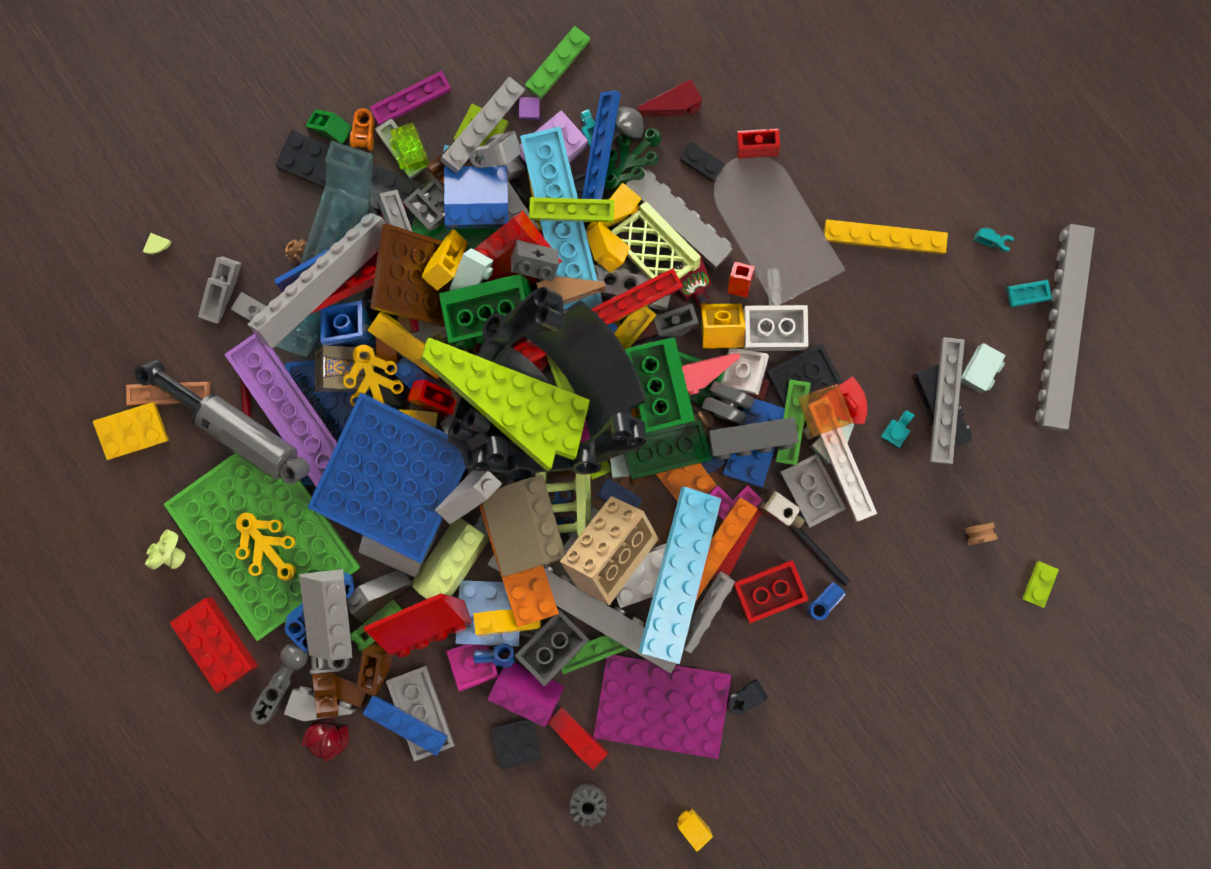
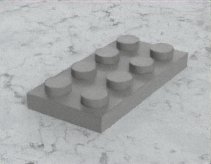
(417, 696)

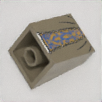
(332, 365)

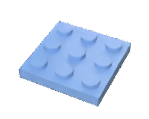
(484, 597)

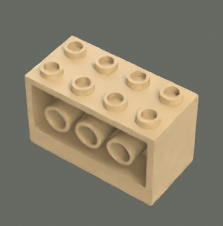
(609, 550)

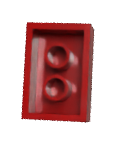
(770, 591)

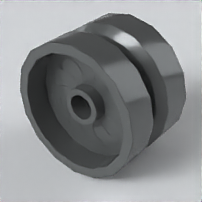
(727, 405)

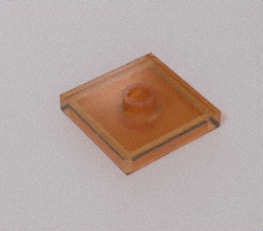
(825, 410)

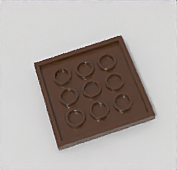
(399, 278)

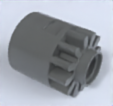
(588, 793)

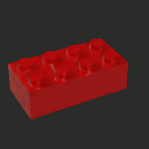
(214, 644)

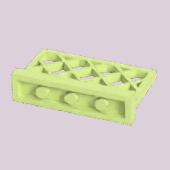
(665, 233)

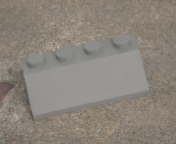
(326, 614)

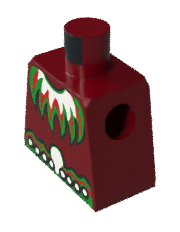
(694, 284)

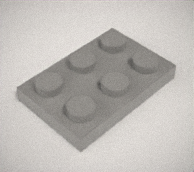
(813, 490)

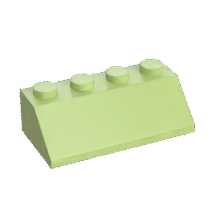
(450, 560)

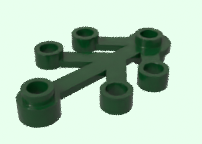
(616, 176)

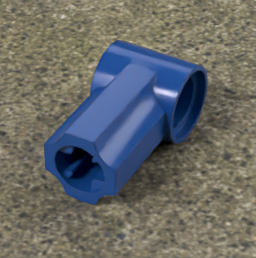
(827, 600)

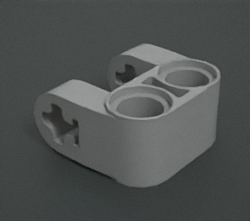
(497, 150)

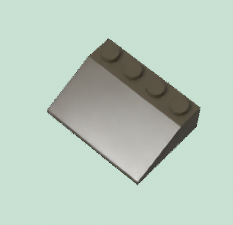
(523, 526)

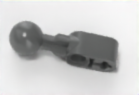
(292, 659)

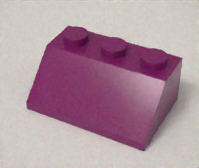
(525, 695)

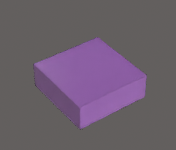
(529, 108)

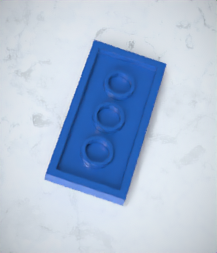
(754, 467)

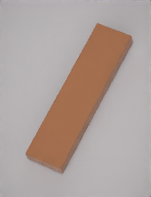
(143, 394)

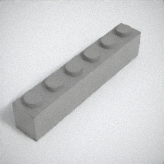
(682, 220)

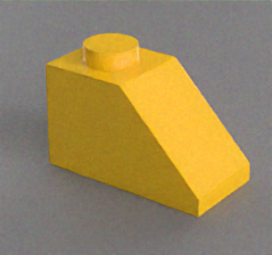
(606, 247)
(694, 829)

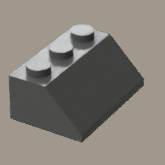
(552, 647)

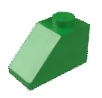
(329, 126)

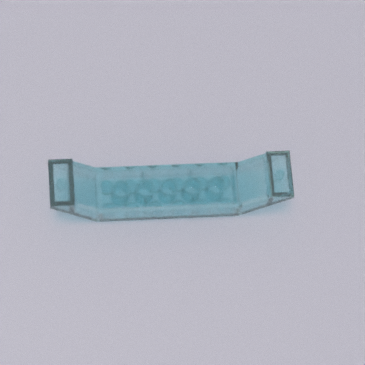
(340, 209)

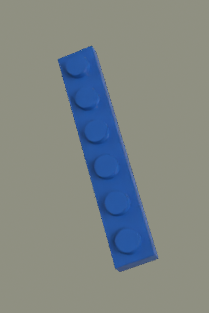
(601, 145)

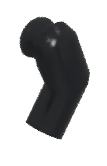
(522, 193)

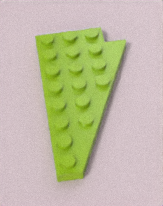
(525, 409)

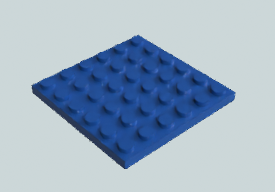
(389, 478)

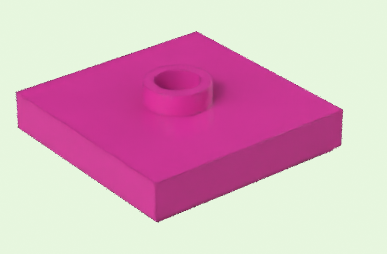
(465, 671)

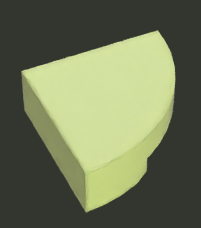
(156, 244)

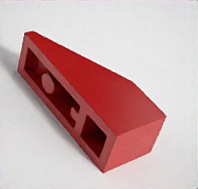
(578, 738)

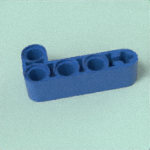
(298, 634)

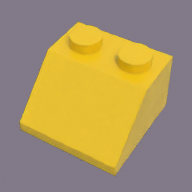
(722, 326)

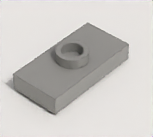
(247, 306)

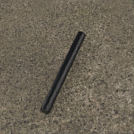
(820, 555)

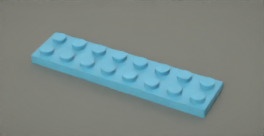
(680, 575)

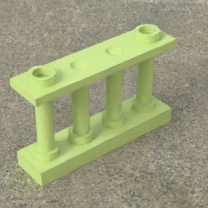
(581, 505)

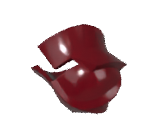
(325, 740)

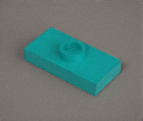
(1029, 293)

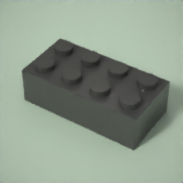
(753, 437)

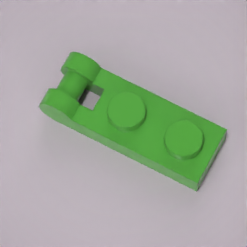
(389, 609)

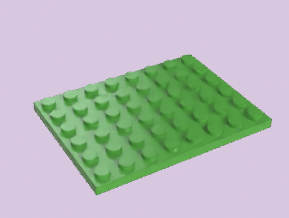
(208, 520)

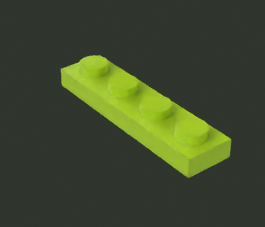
(571, 209)

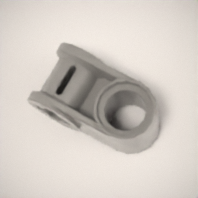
(322, 665)

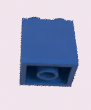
(346, 325)

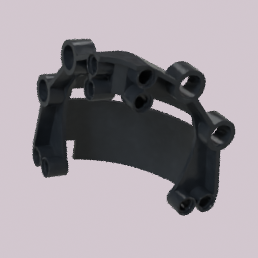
(591, 363)

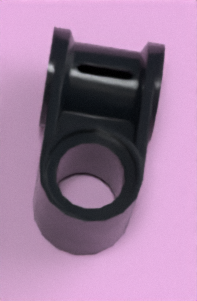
(750, 696)

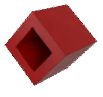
(741, 279)

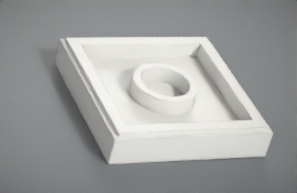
(746, 372)

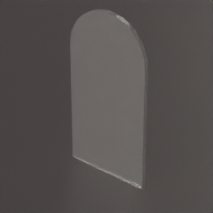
(774, 228)

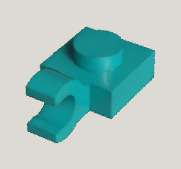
(589, 123)
(989, 238)
(896, 431)

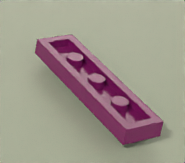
(410, 98)

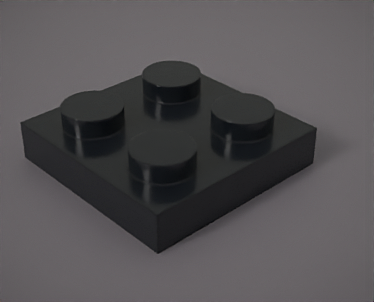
(516, 743)

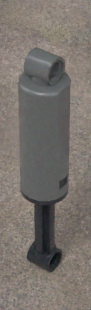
(231, 427)

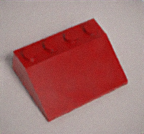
(502, 242)
(420, 624)

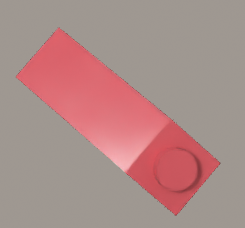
(703, 372)

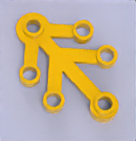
(371, 378)
(263, 543)

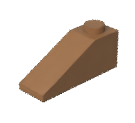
(573, 289)

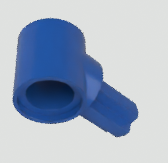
(493, 656)

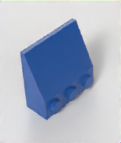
(476, 197)

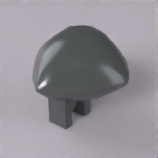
(628, 123)

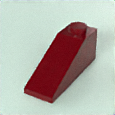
(675, 102)

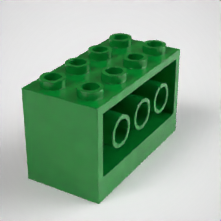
(469, 307)
(670, 384)

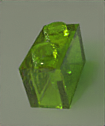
(408, 147)

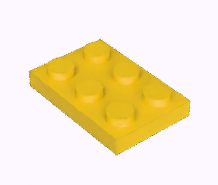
(130, 430)

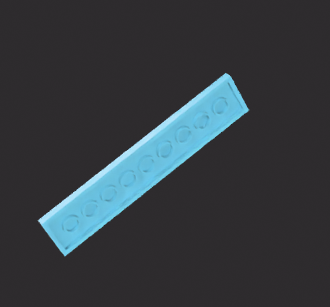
(553, 178)

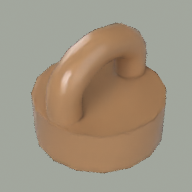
(706, 419)

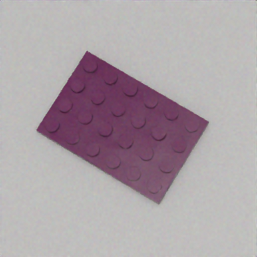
(661, 708)

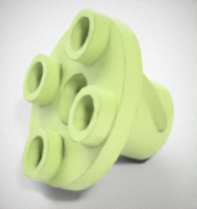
(165, 552)

